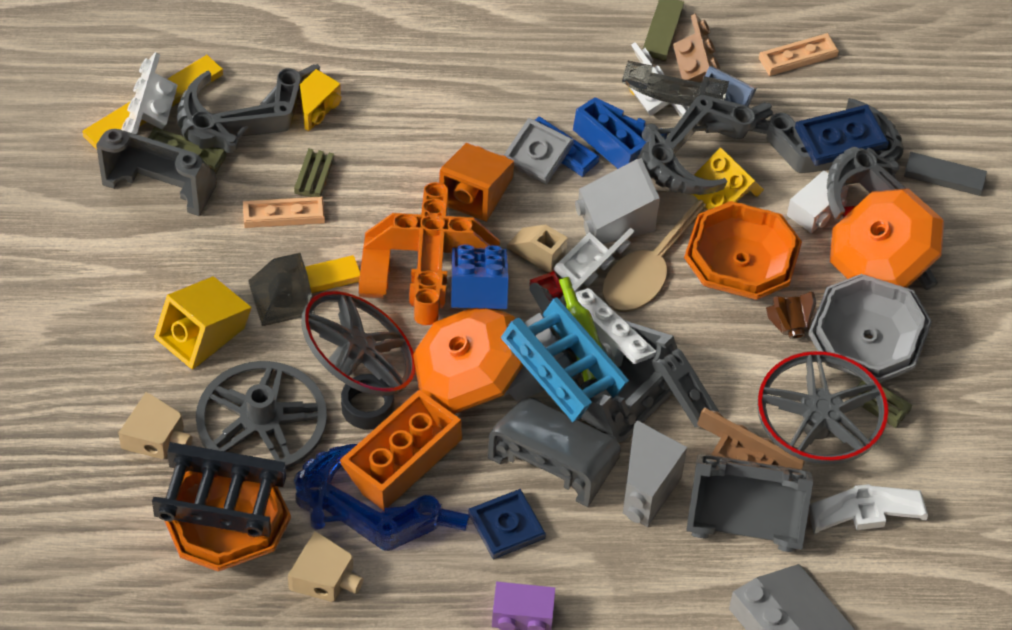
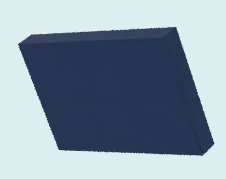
(833, 133)

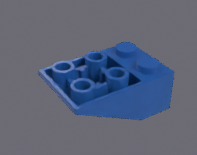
(479, 277)

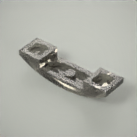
(668, 88)

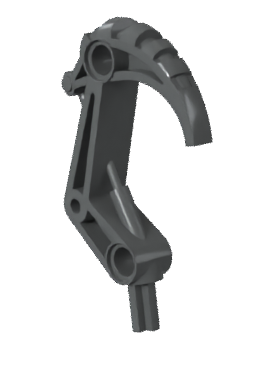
(705, 115)
(227, 127)
(786, 141)
(874, 174)

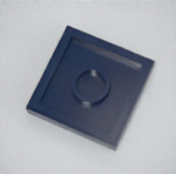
(506, 523)

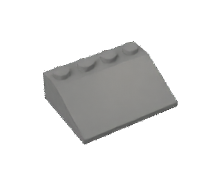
(785, 602)

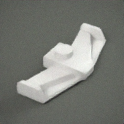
(867, 507)

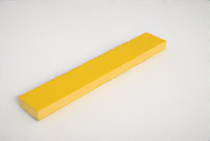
(182, 78)

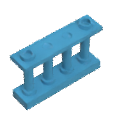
(548, 371)

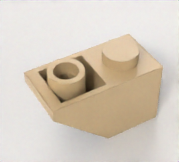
(540, 246)

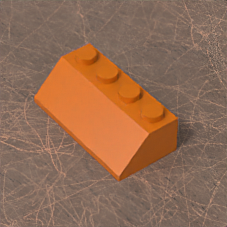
(402, 449)

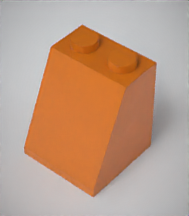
(476, 180)

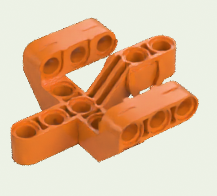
(431, 236)

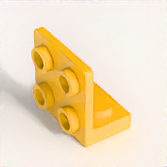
(738, 184)

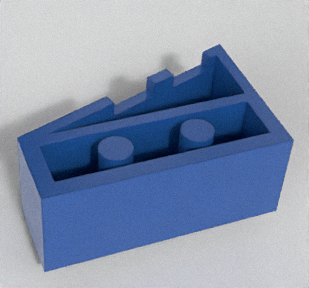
(610, 131)

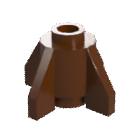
(792, 314)

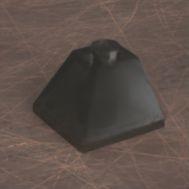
(281, 290)

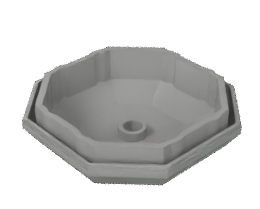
(874, 309)

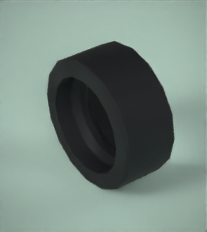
(363, 419)

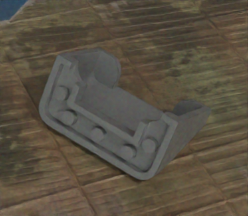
(128, 154)
(639, 397)
(556, 445)
(750, 500)

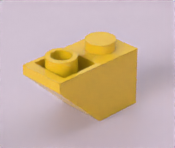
(318, 96)

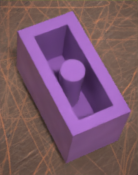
(523, 607)

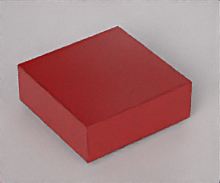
(550, 282)

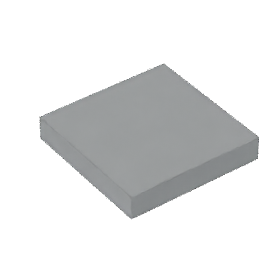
(538, 150)

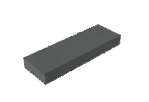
(945, 173)

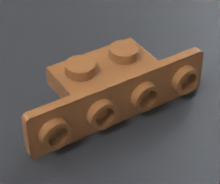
(696, 52)
(741, 444)

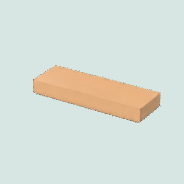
(798, 54)
(283, 212)

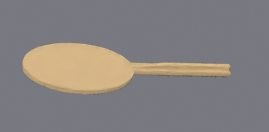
(641, 274)

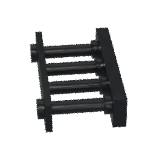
(223, 464)

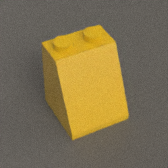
(200, 320)

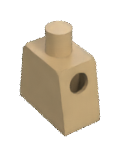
(153, 428)
(323, 570)

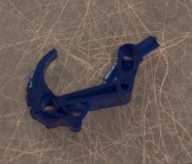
(383, 528)

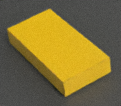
(333, 274)

